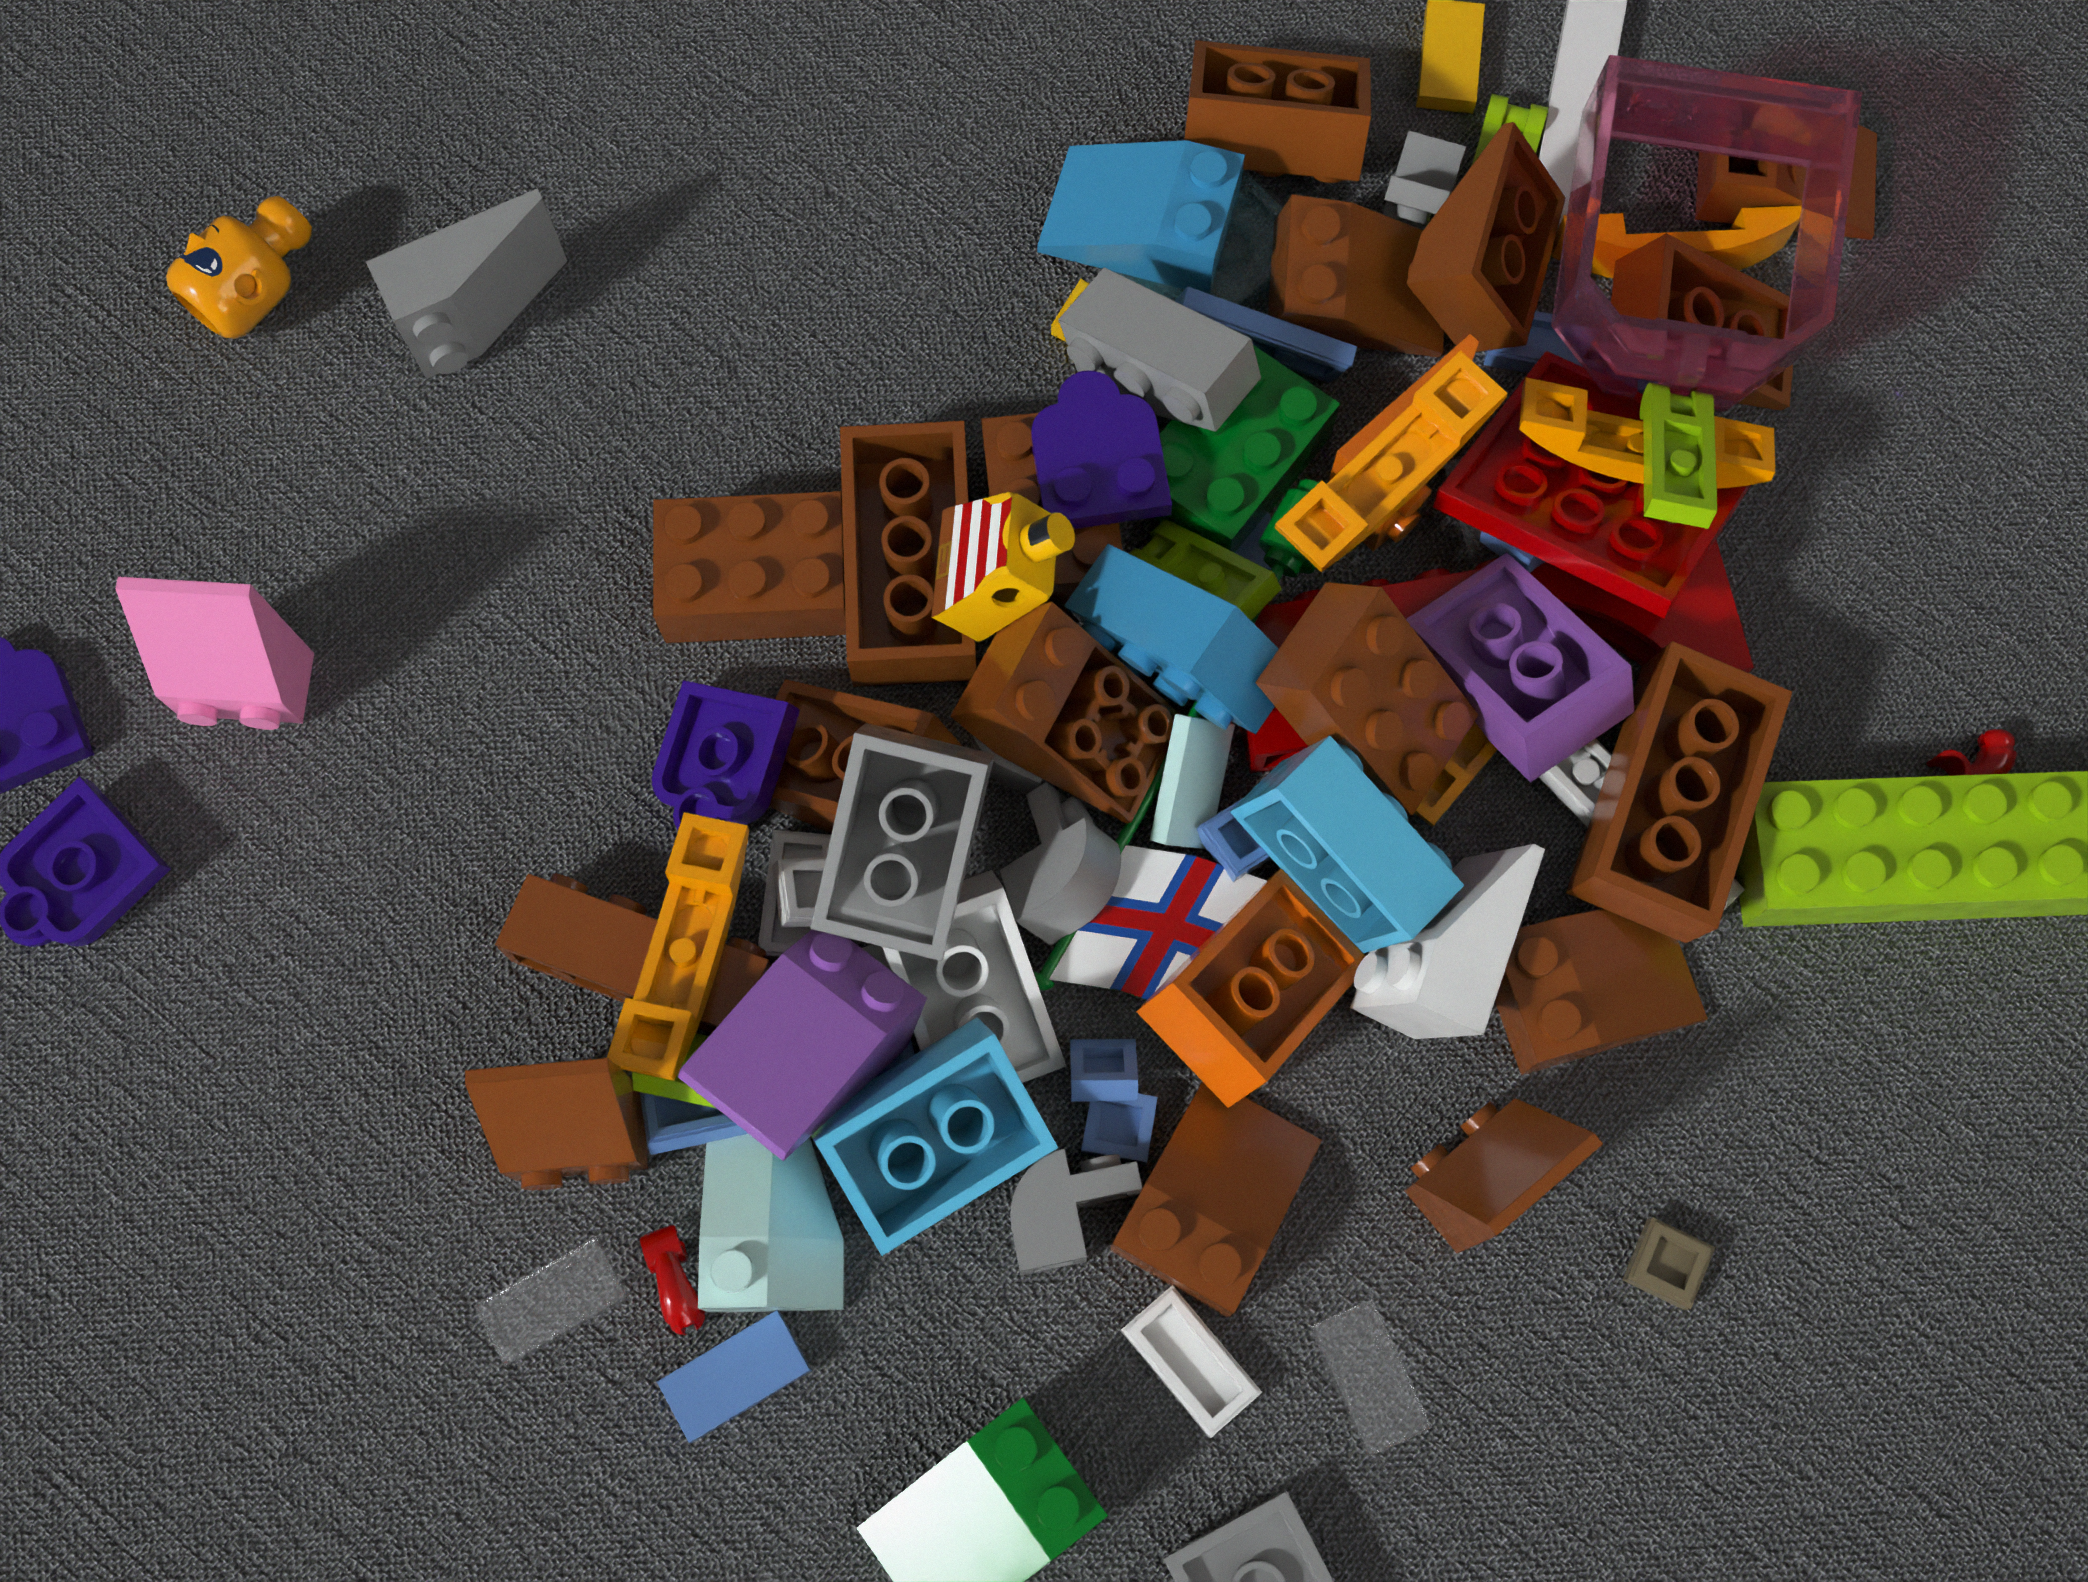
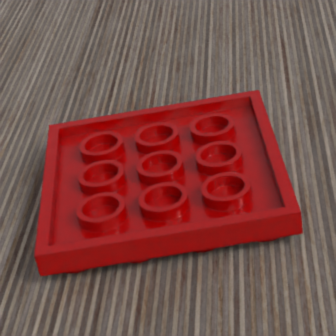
(1573, 514)

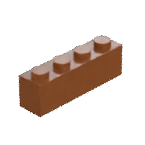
(606, 943)

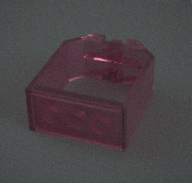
(1723, 117)

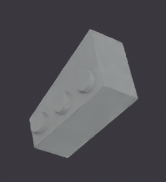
(1160, 351)

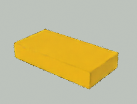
(1450, 55)

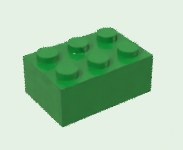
(1239, 473)

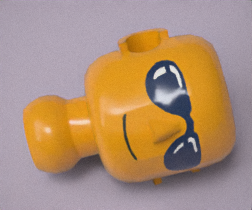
(237, 270)

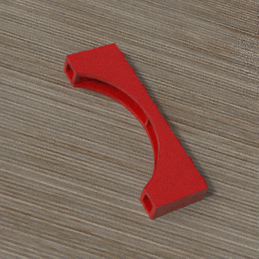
(1699, 619)

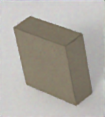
(1668, 1263)

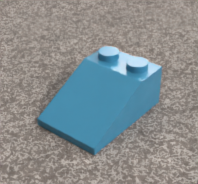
(1145, 210)

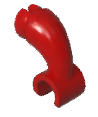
(1994, 757)
(676, 1295)

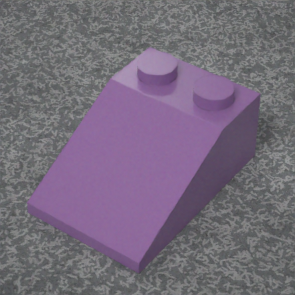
(1526, 665)
(804, 1040)

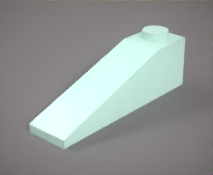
(767, 1232)

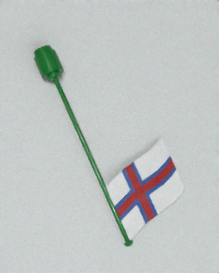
(1163, 898)

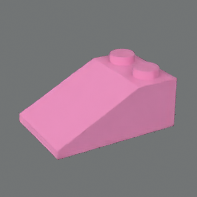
(217, 651)

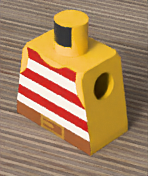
(996, 562)

